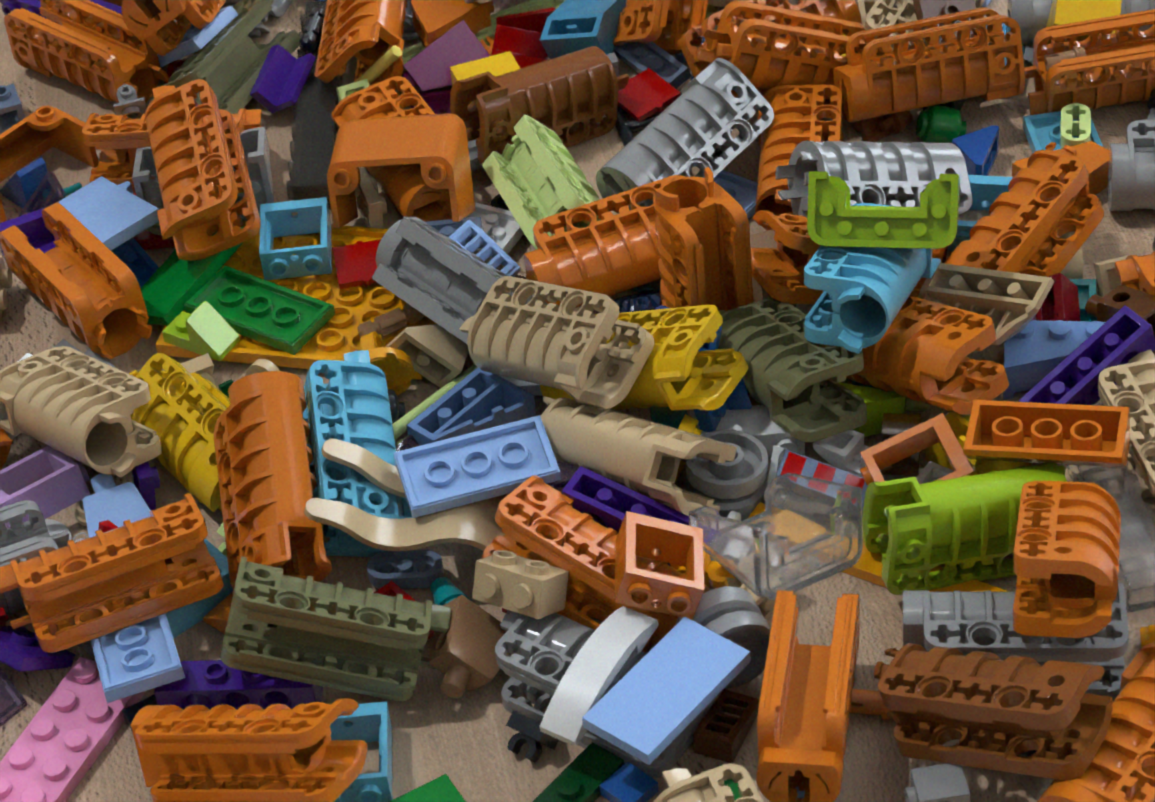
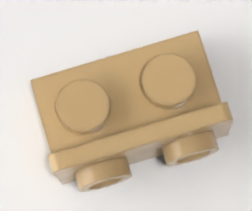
(374, 203)

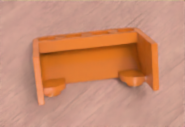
(37, 134)
(431, 140)

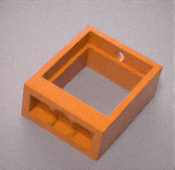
(913, 441)
(663, 542)

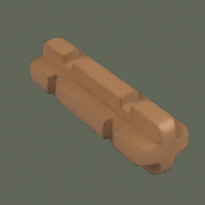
(391, 321)

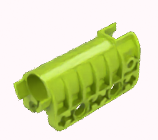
(949, 522)

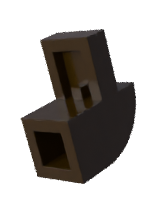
(892, 425)

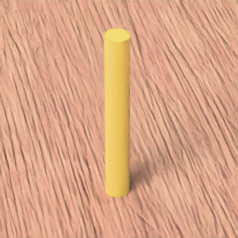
(381, 64)

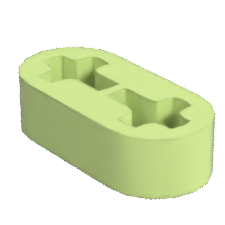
(1075, 128)

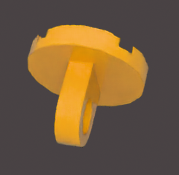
(393, 362)

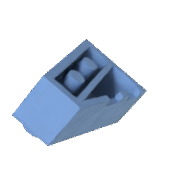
(1040, 349)
(471, 406)

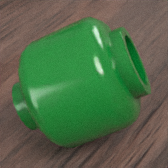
(940, 124)

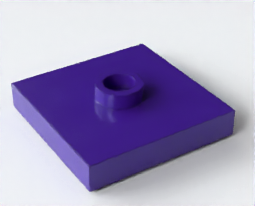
(23, 653)

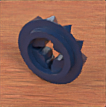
(639, 302)

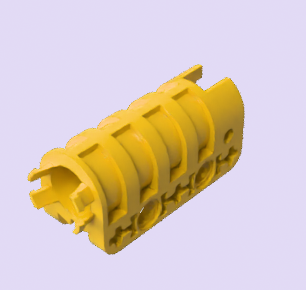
(184, 417)

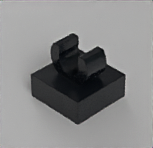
(530, 733)

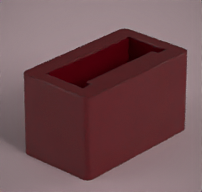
(1061, 301)

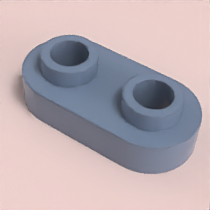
(405, 568)

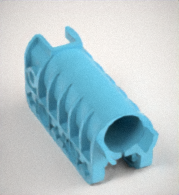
(861, 291)
(356, 412)

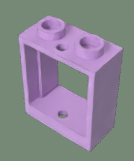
(46, 479)

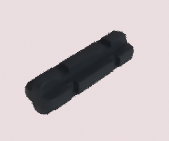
(312, 30)

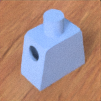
(112, 503)

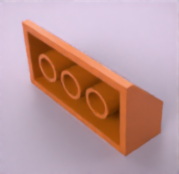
(1048, 433)

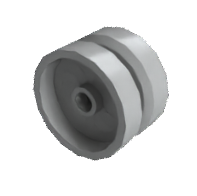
(734, 484)
(737, 618)

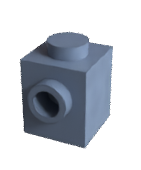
(10, 107)

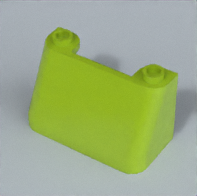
(838, 224)

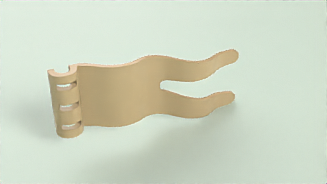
(466, 524)

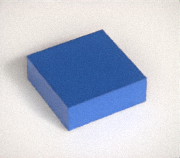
(629, 785)

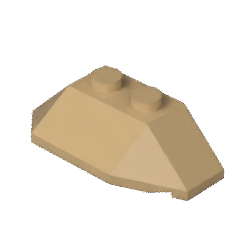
(1002, 295)

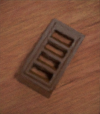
(719, 745)

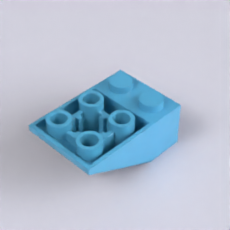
(581, 25)

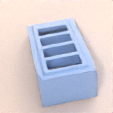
(472, 237)

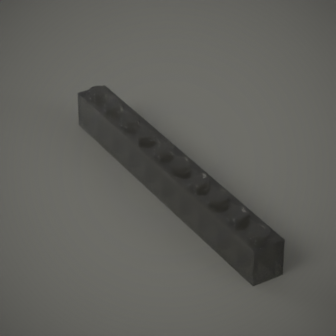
(313, 129)

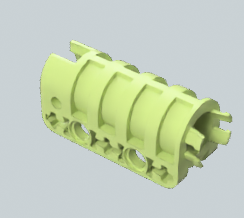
(538, 177)

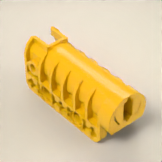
(676, 370)

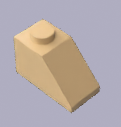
(433, 352)

